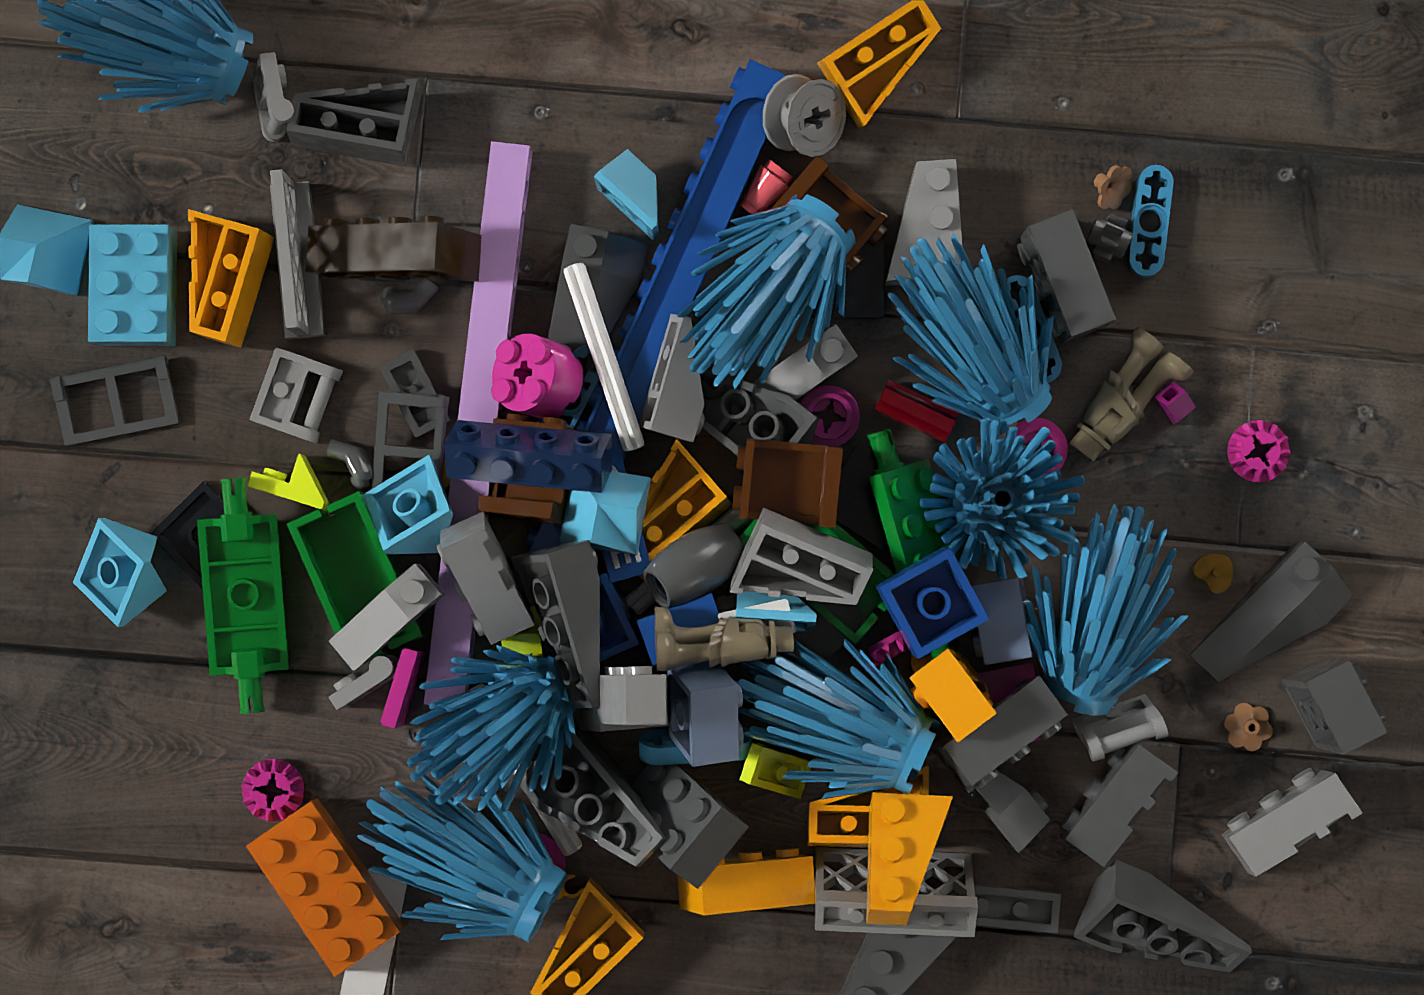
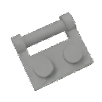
(272, 106)
(283, 391)
(357, 686)
(1123, 726)

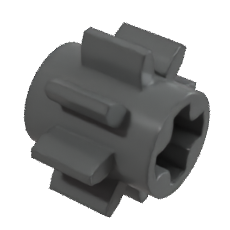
(1109, 238)

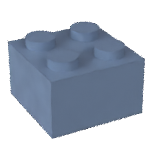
(1005, 633)
(704, 713)

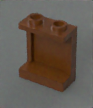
(852, 209)
(789, 480)
(523, 501)

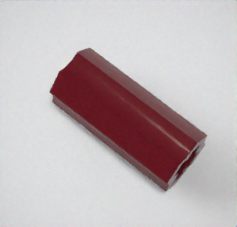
(916, 411)

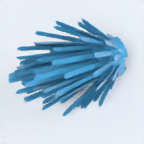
(182, 44)
(770, 286)
(978, 333)
(1020, 480)
(1107, 615)
(505, 720)
(866, 733)
(467, 864)

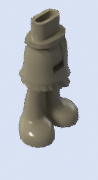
(1114, 407)
(722, 642)

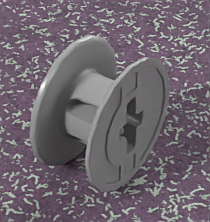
(804, 115)

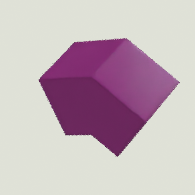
(1174, 402)

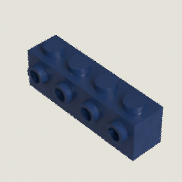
(528, 456)

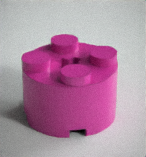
(536, 376)

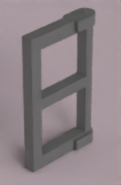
(61, 399)
(410, 399)

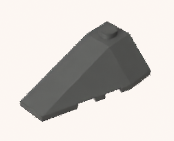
(615, 273)
(753, 414)
(566, 594)
(1283, 606)
(597, 801)
(1006, 804)
(1146, 915)

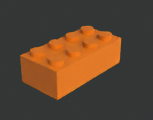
(325, 886)

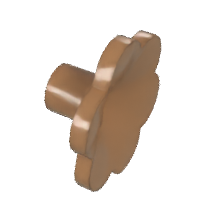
(1113, 186)
(1238, 726)

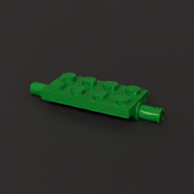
(898, 497)
(243, 594)

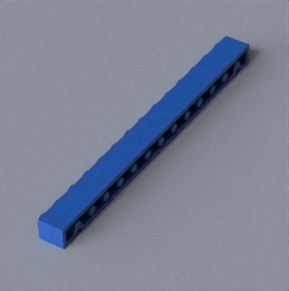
(708, 210)

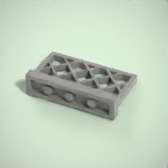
(299, 290)
(932, 913)

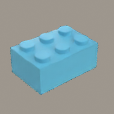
(132, 285)

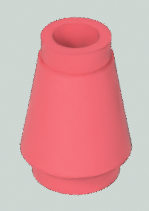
(766, 187)

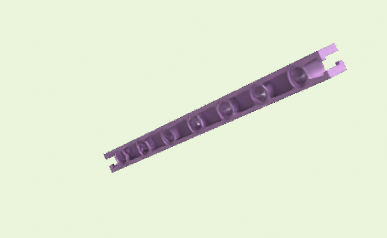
(488, 326)

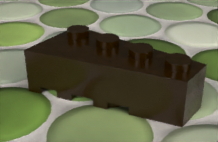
(393, 249)

